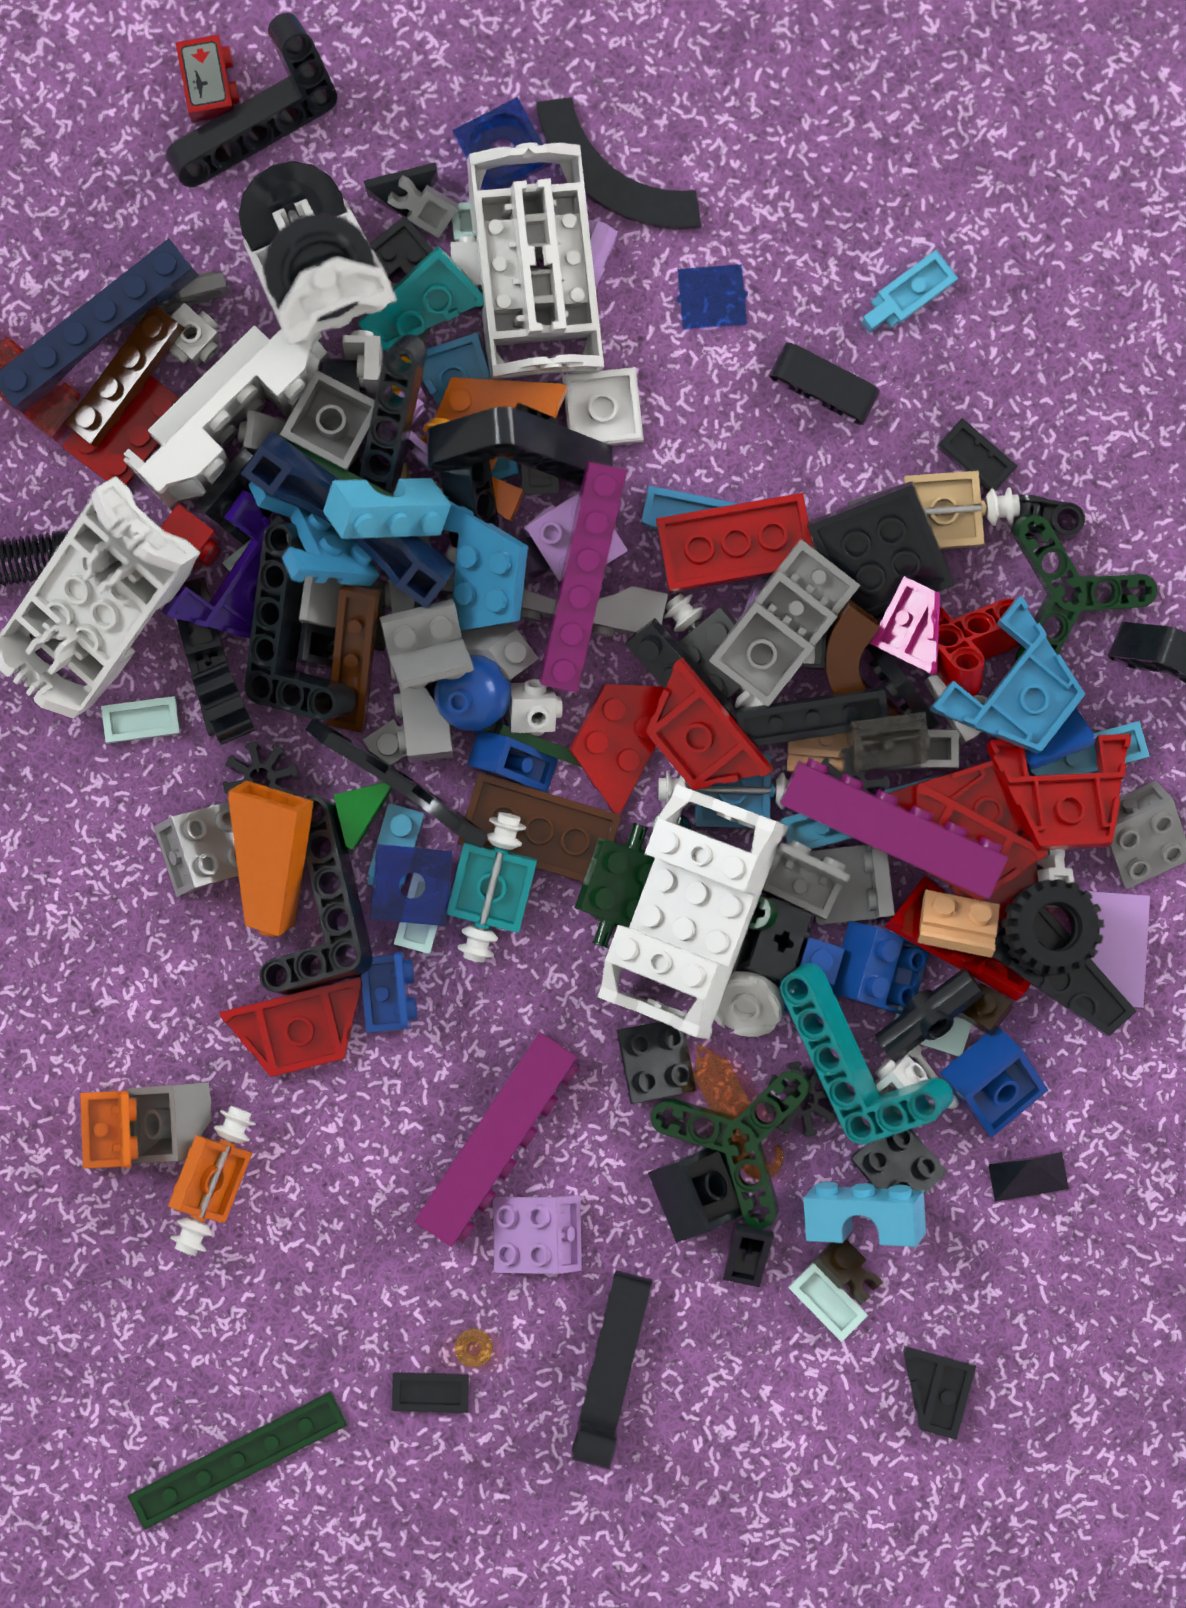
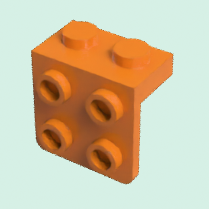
(107, 1129)

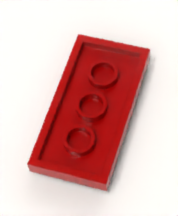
(731, 541)

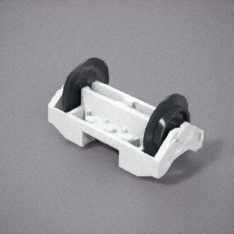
(309, 251)

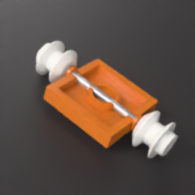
(210, 1180)

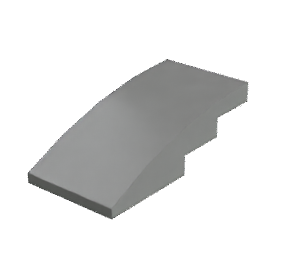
(784, 622)

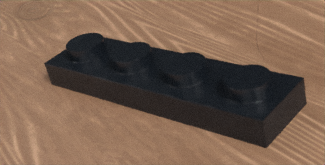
(659, 652)
(811, 716)

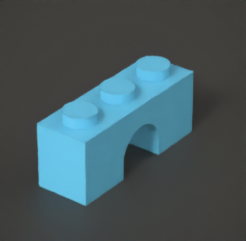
(362, 512)
(895, 1211)

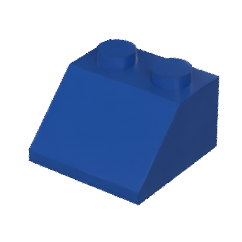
(994, 1081)

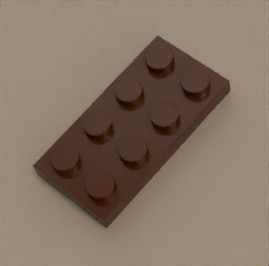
(557, 829)

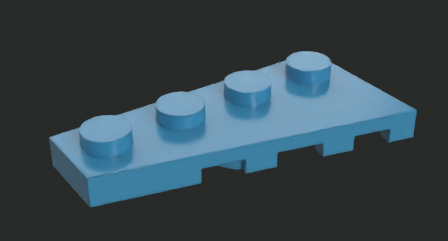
(462, 359)

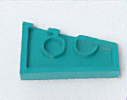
(424, 298)

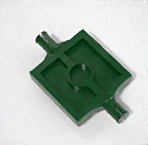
(615, 883)

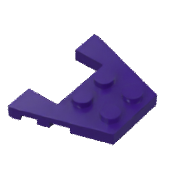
(234, 601)

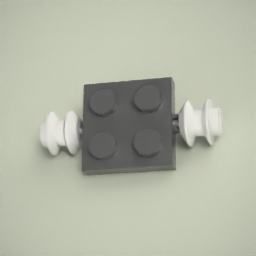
(703, 642)

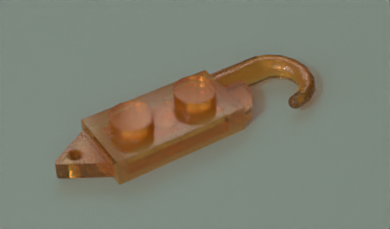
(726, 1096)

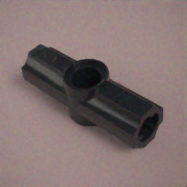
(929, 1014)

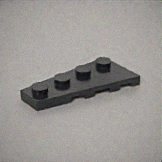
(1083, 991)

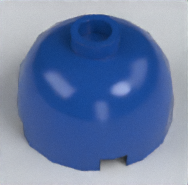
(475, 698)

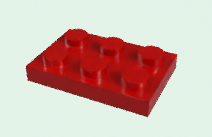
(127, 433)

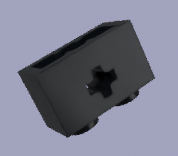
(760, 951)

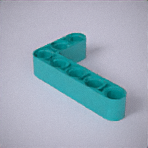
(851, 1066)

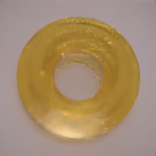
(478, 1336)

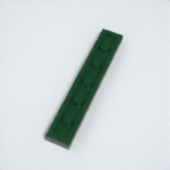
(237, 1460)

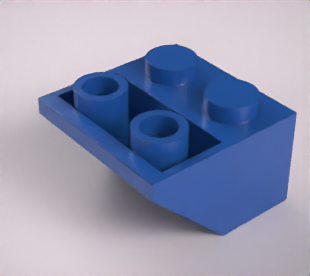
(879, 968)

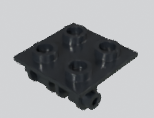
(655, 1061)
(899, 1161)

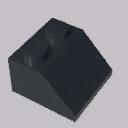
(696, 1193)

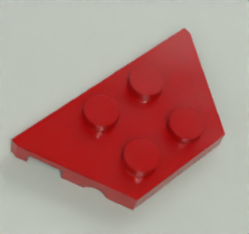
(701, 734)
(614, 740)
(1018, 849)
(298, 1027)

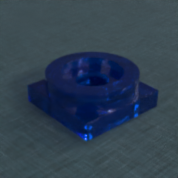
(504, 122)
(391, 866)

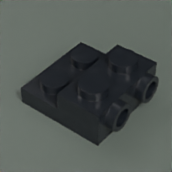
(224, 492)

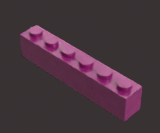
(582, 576)
(894, 829)
(496, 1139)

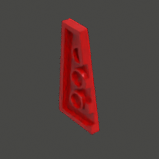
(985, 969)

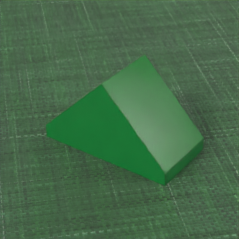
(358, 811)

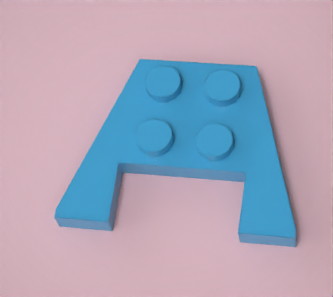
(326, 551)
(487, 571)
(1030, 698)

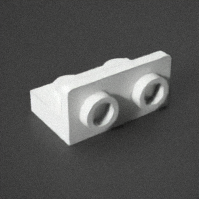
(368, 352)

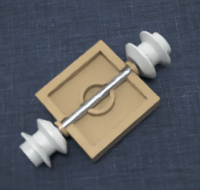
(957, 509)

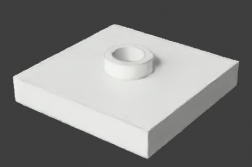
(604, 405)

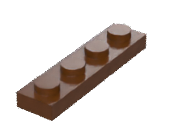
(125, 375)
(355, 651)

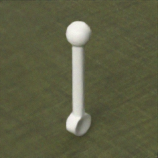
(916, 1053)

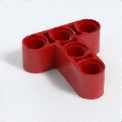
(970, 641)

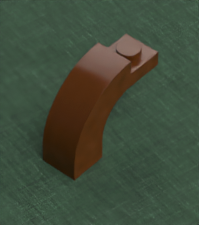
(844, 648)

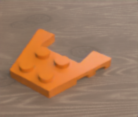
(474, 395)

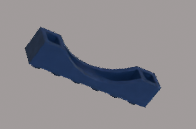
(61, 349)
(299, 480)

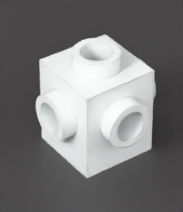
(201, 347)
(533, 708)
(898, 1075)

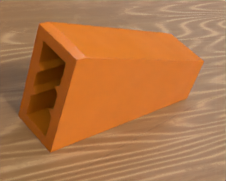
(270, 853)

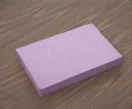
(1124, 942)

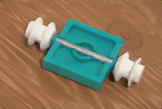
(492, 887)

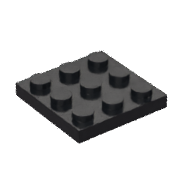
(881, 544)

